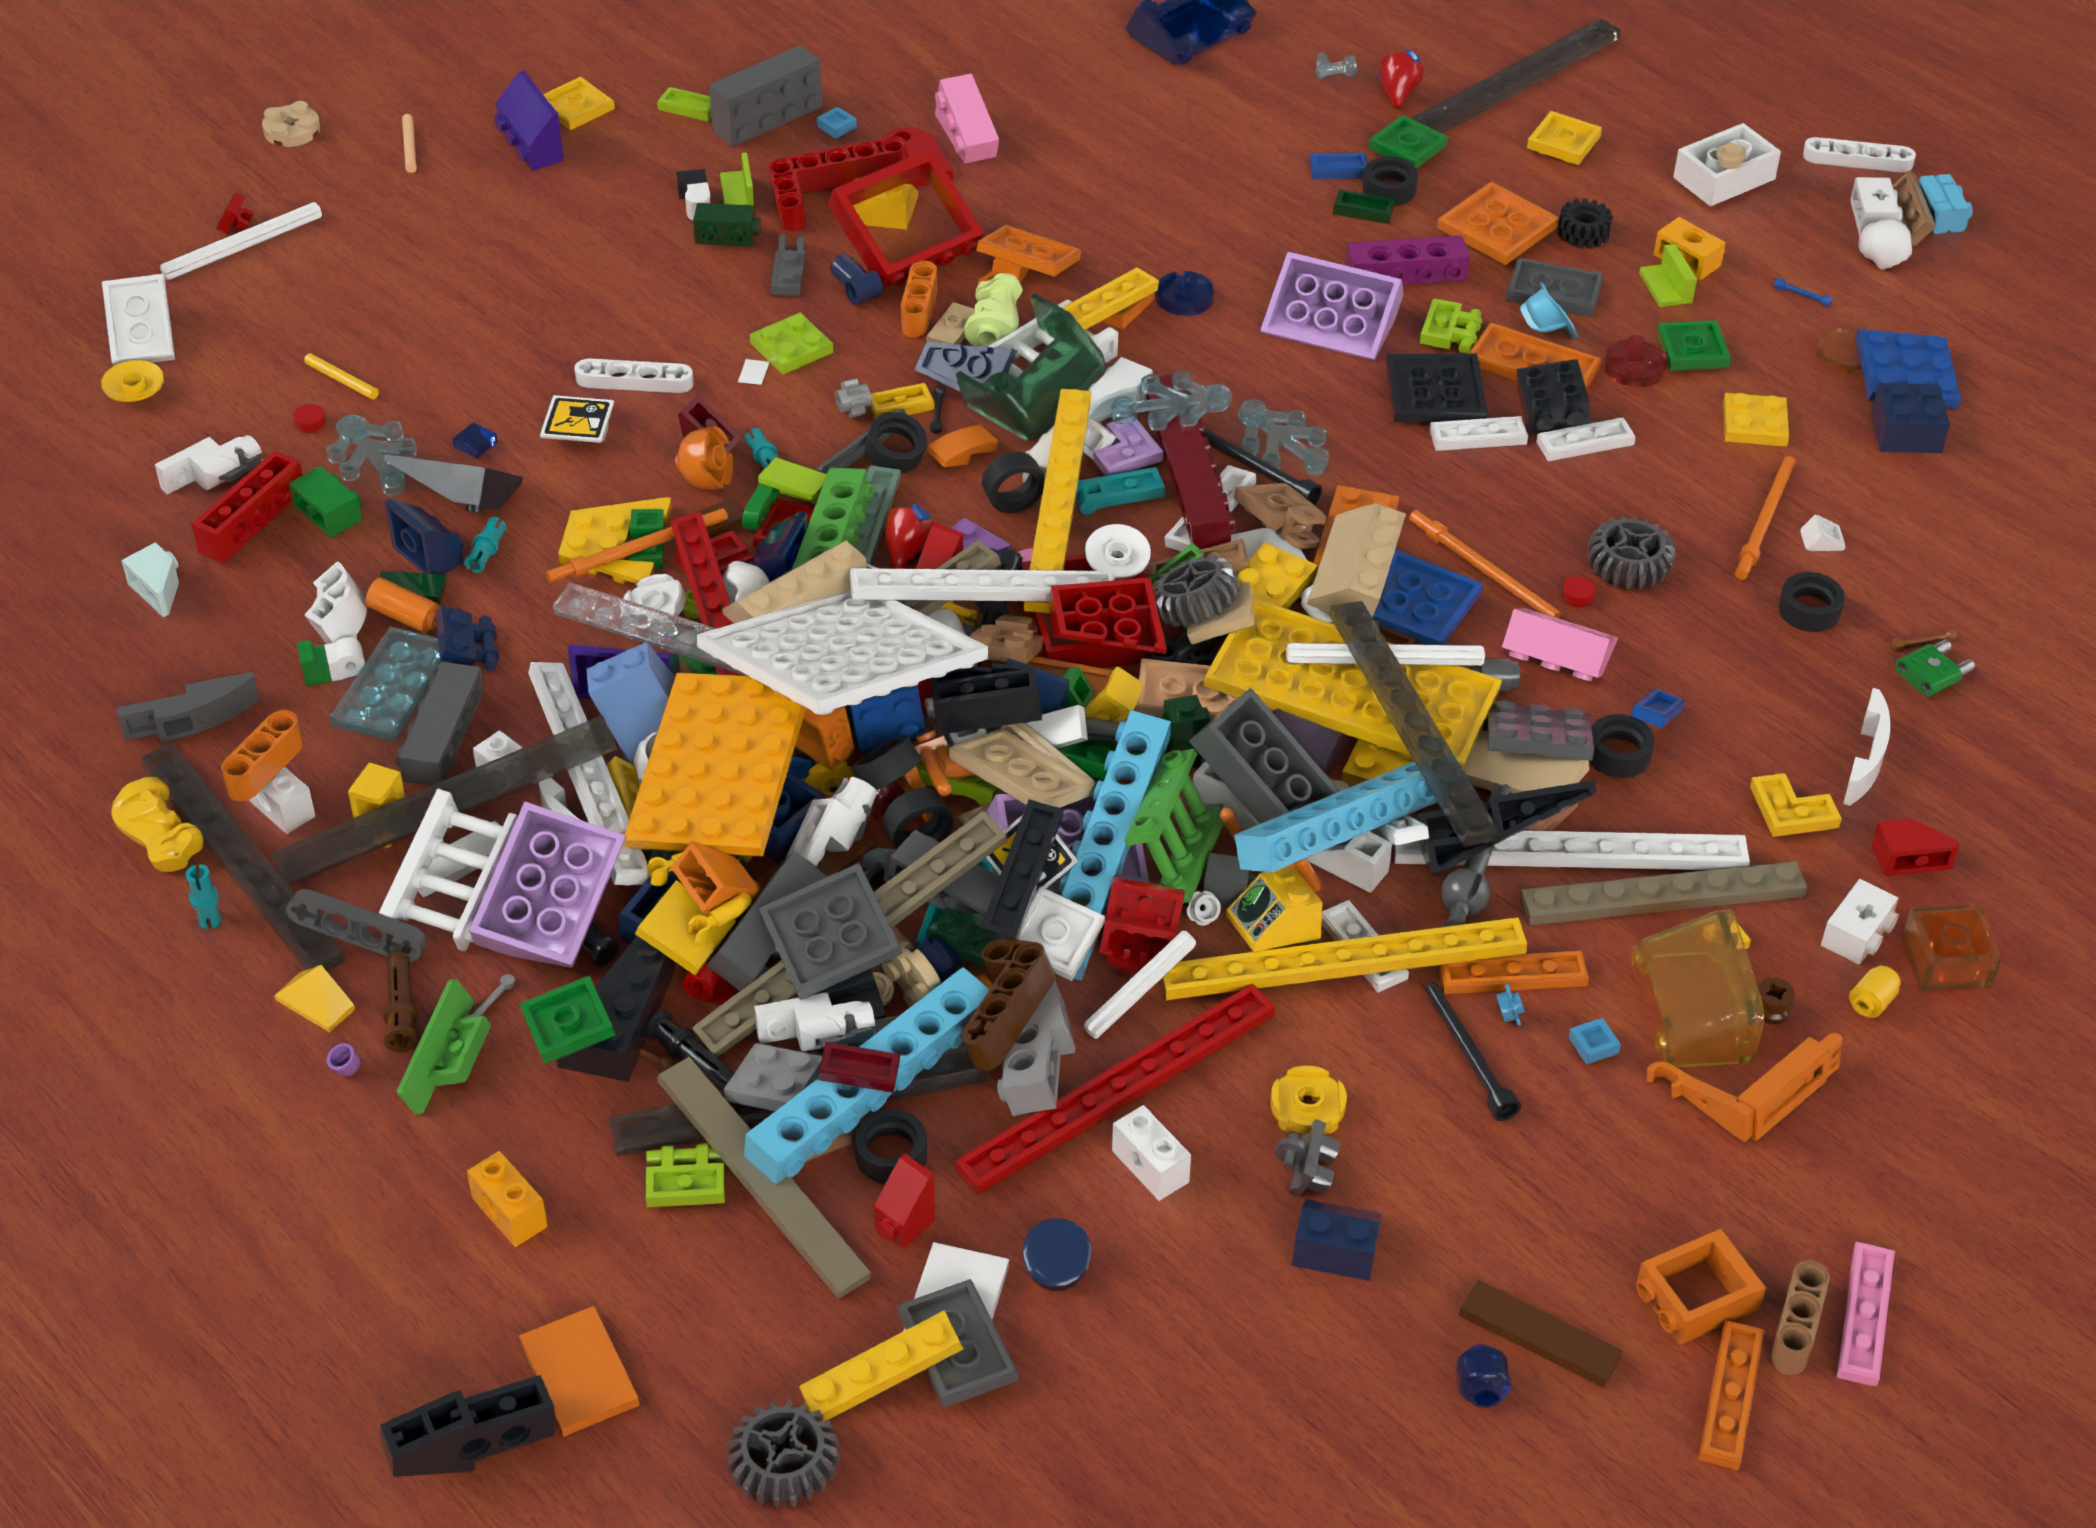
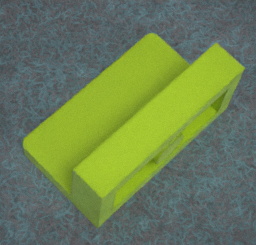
(737, 185)
(1670, 281)
(793, 480)

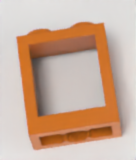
(826, 737)
(1727, 1264)

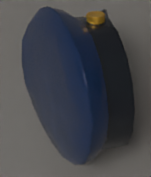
(1056, 1253)

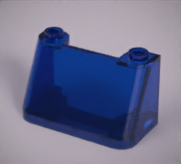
(1188, 27)

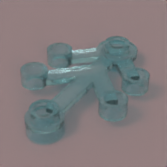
(1211, 398)
(1255, 415)
(355, 430)

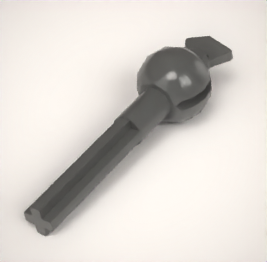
(1466, 889)

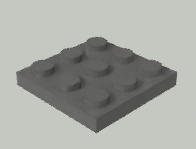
(1540, 731)
(830, 931)

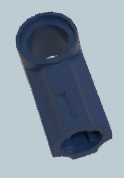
(858, 283)

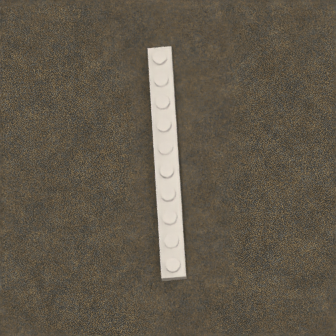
(591, 778)
(1607, 850)

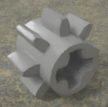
(853, 398)

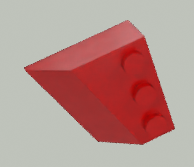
(1108, 614)

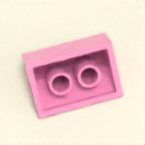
(1558, 643)

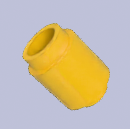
(1875, 991)

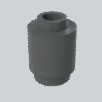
(1502, 669)

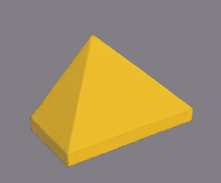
(316, 998)

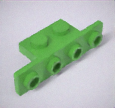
(445, 1049)

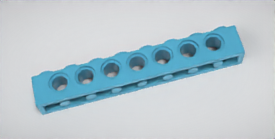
(1137, 733)
(1333, 819)
(906, 1035)

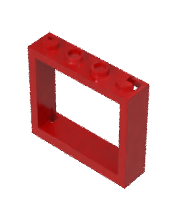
(888, 178)
(1082, 653)

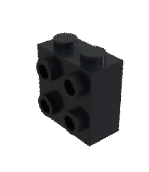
(1553, 396)

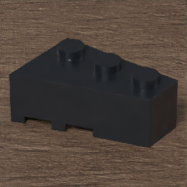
(986, 697)

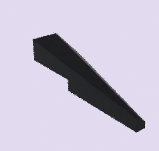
(1510, 814)

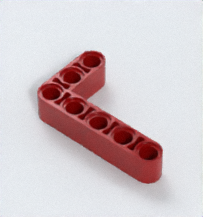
(826, 170)

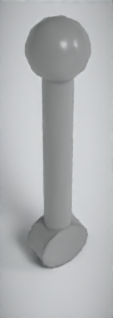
(506, 983)

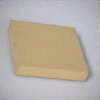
(1234, 618)

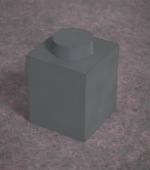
(1225, 878)

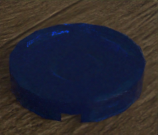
(1185, 293)

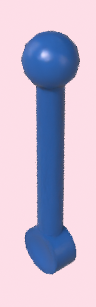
(1781, 284)

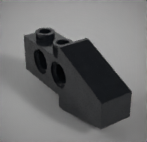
(460, 1430)

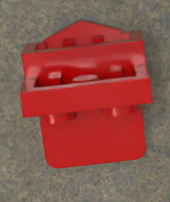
(1138, 923)

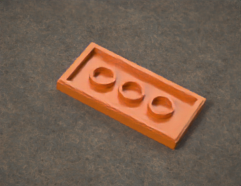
(1506, 350)

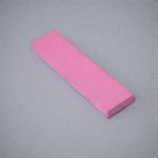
(1865, 1314)

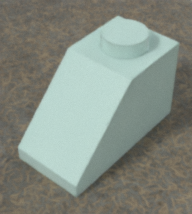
(153, 576)

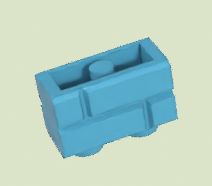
(1945, 203)

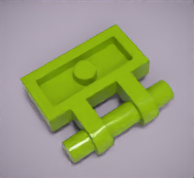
(1442, 324)
(684, 1184)

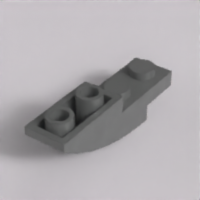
(184, 715)

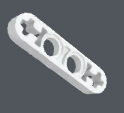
(1831, 151)
(599, 372)

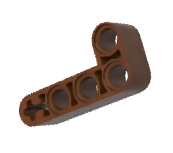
(1021, 981)

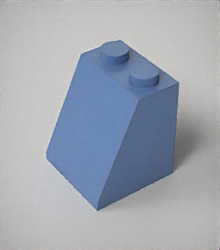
(631, 694)

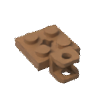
(1282, 507)
(1010, 639)

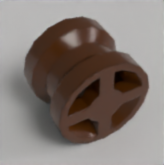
(1777, 999)

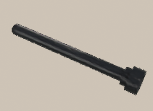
(1307, 488)
(1501, 1101)

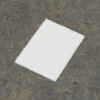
(753, 371)

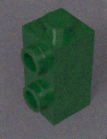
(725, 224)
(1186, 720)

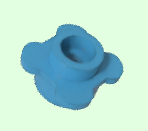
(1510, 1005)

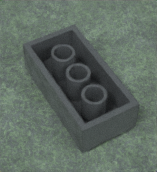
(766, 95)
(1261, 759)

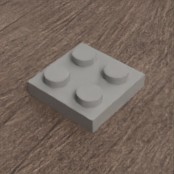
(771, 1077)

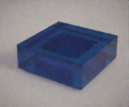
(475, 440)

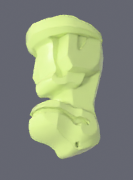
(995, 310)

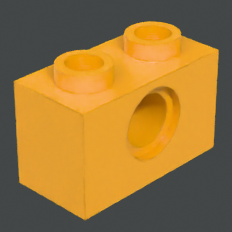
(1698, 247)
(507, 1198)

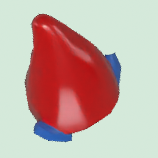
(1400, 75)
(906, 533)

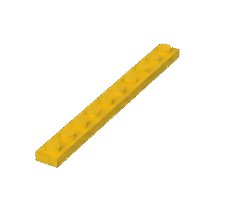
(1060, 486)
(1345, 958)

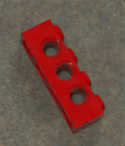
(246, 507)

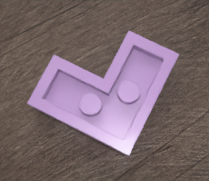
(1131, 449)

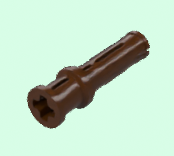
(399, 1013)

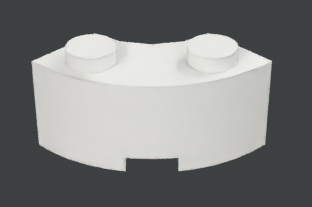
(338, 605)

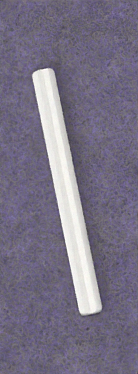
(241, 241)
(1406, 654)

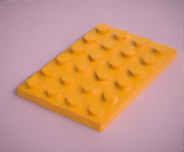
(716, 766)

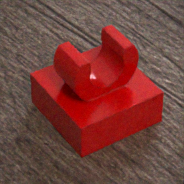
(235, 215)

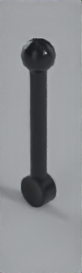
(936, 426)

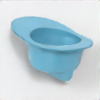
(1546, 315)

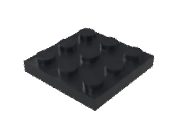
(1435, 387)

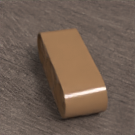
(1803, 1300)

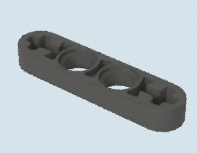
(357, 921)

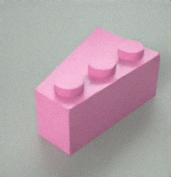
(966, 118)

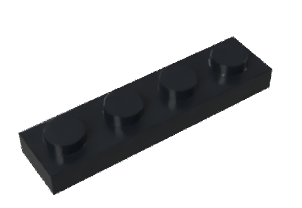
(1022, 870)

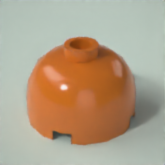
(704, 459)

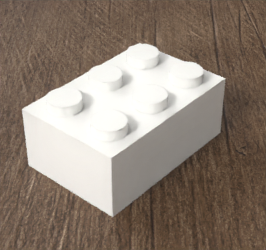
(1703, 175)

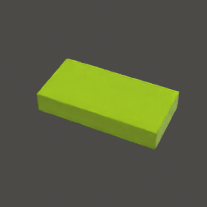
(685, 104)

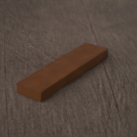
(1540, 1333)

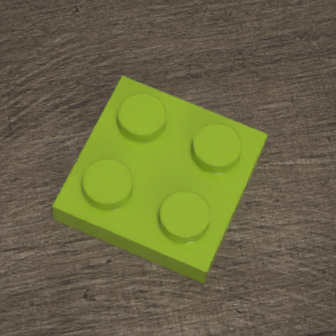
(791, 343)

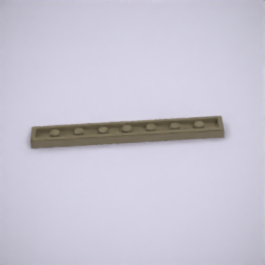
(782, 1202)

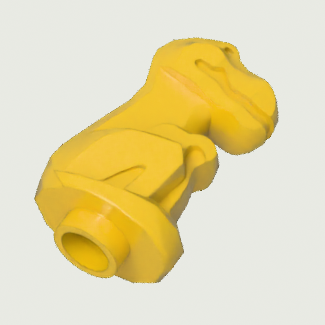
(146, 818)

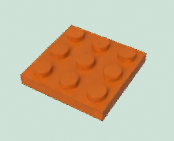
(1498, 223)

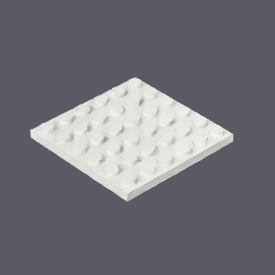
(841, 649)

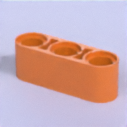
(919, 299)
(262, 755)

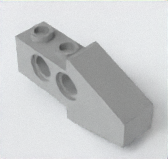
(1034, 1060)

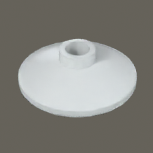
(1121, 542)

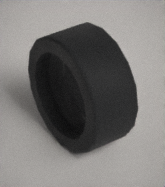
(1390, 168)
(900, 424)
(1007, 466)
(1807, 617)
(1625, 728)
(887, 762)
(913, 804)
(888, 1123)

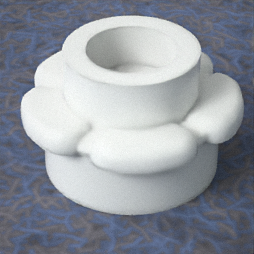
(1211, 908)

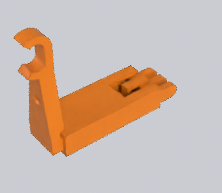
(1768, 1098)

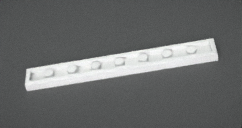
(964, 584)

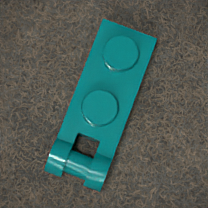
(1119, 489)

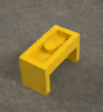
(1117, 698)
(375, 789)

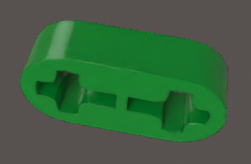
(759, 506)

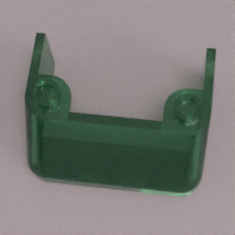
(1031, 400)

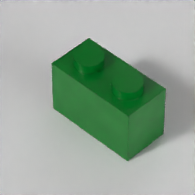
(325, 501)

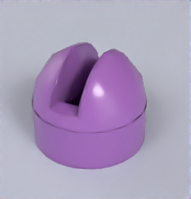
(343, 1059)

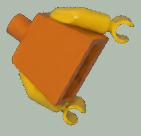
(714, 882)

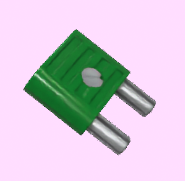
(1930, 669)

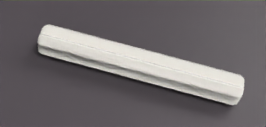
(1139, 984)

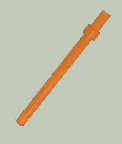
(1439, 533)
(1750, 552)
(579, 566)

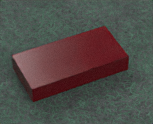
(859, 1067)

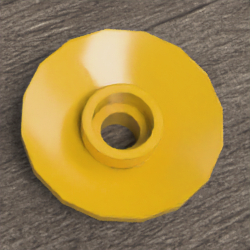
(132, 381)

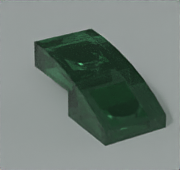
(962, 933)

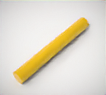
(341, 376)

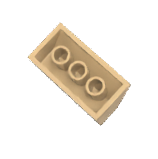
(1357, 557)
(812, 580)

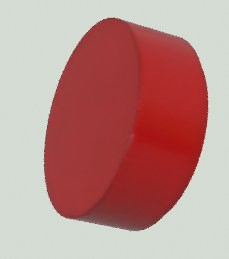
(309, 418)
(1578, 591)

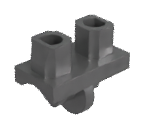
(1303, 1156)

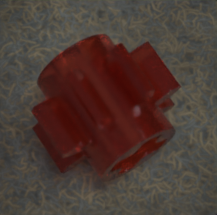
(884, 798)

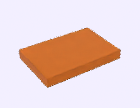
(1029, 250)
(579, 1370)

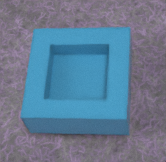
(836, 122)
(1594, 1041)

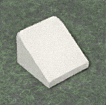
(1822, 535)

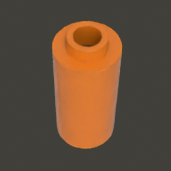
(402, 605)

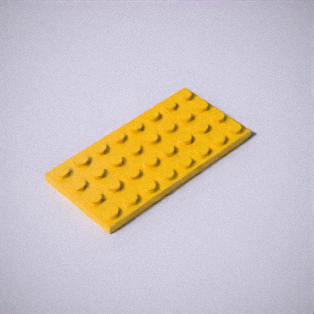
(1339, 693)

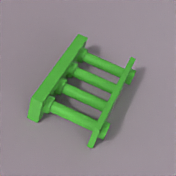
(1198, 828)

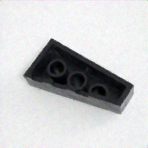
(630, 997)

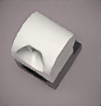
(693, 188)

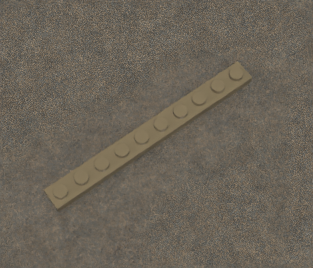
(897, 899)

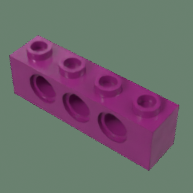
(1413, 259)

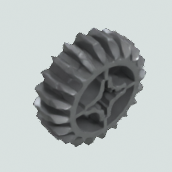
(1631, 552)
(1195, 590)
(790, 1467)

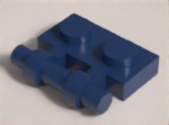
(458, 638)

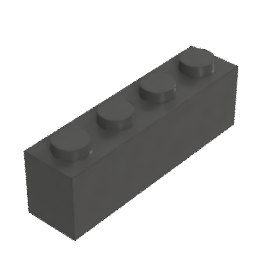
(440, 724)
(967, 894)
(749, 944)

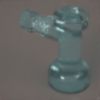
(1325, 67)

